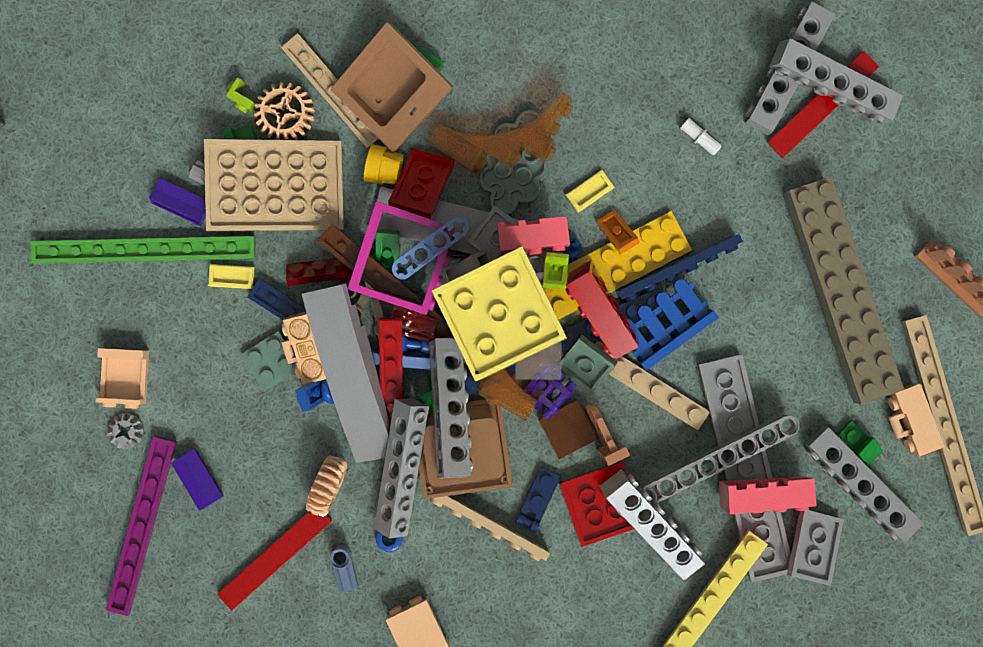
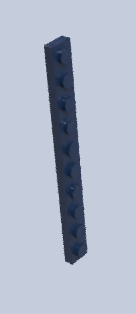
(583, 328)

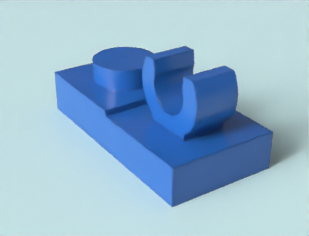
(309, 395)

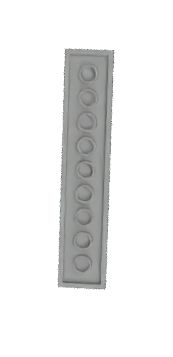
(732, 414)

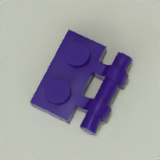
(544, 388)

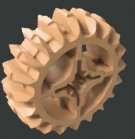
(266, 107)
(326, 486)

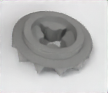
(135, 433)

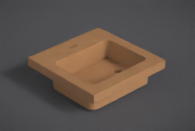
(387, 86)
(487, 452)

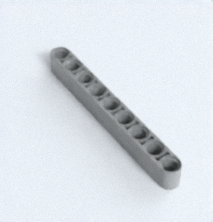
(714, 456)

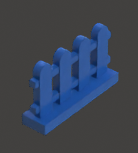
(678, 322)

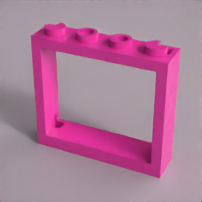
(436, 279)

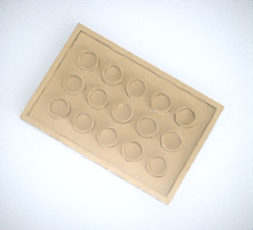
(273, 185)

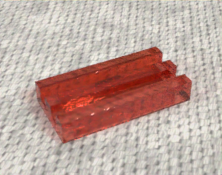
(419, 319)

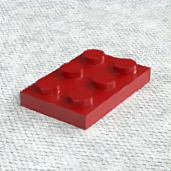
(421, 183)

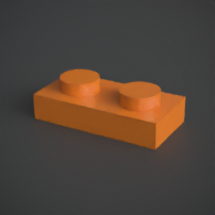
(617, 232)

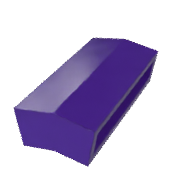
(179, 202)
(197, 479)

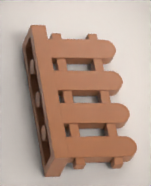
(953, 274)
(612, 450)

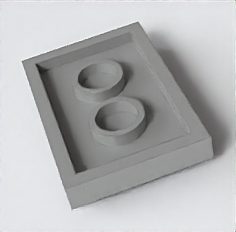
(815, 547)

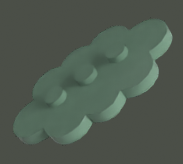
(522, 180)

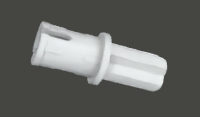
(700, 136)

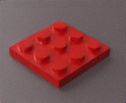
(590, 510)

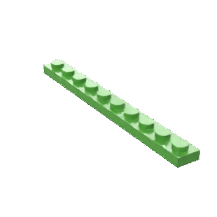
(143, 250)

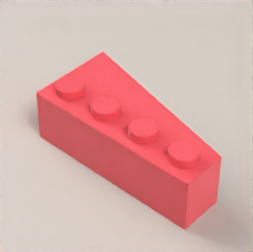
(767, 494)

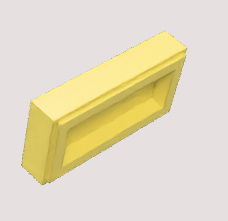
(589, 191)
(231, 276)

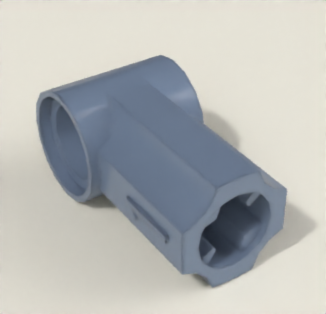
(344, 569)

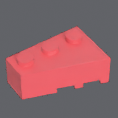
(534, 235)

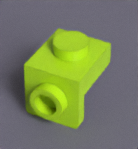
(241, 102)
(555, 270)

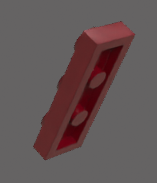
(316, 271)

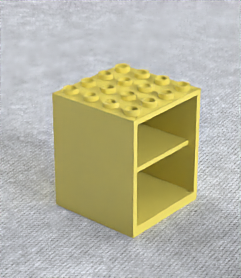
(499, 314)

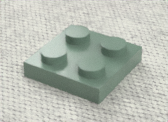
(269, 362)
(587, 364)

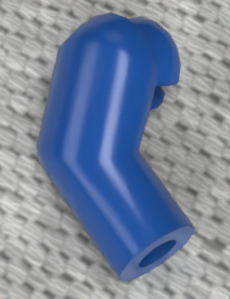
(573, 249)

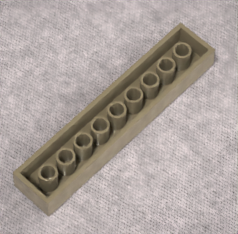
(843, 291)

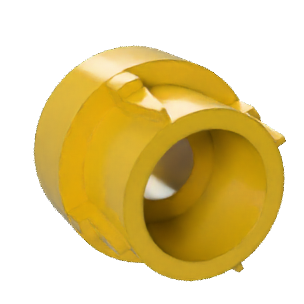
(382, 165)

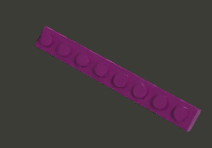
(141, 526)

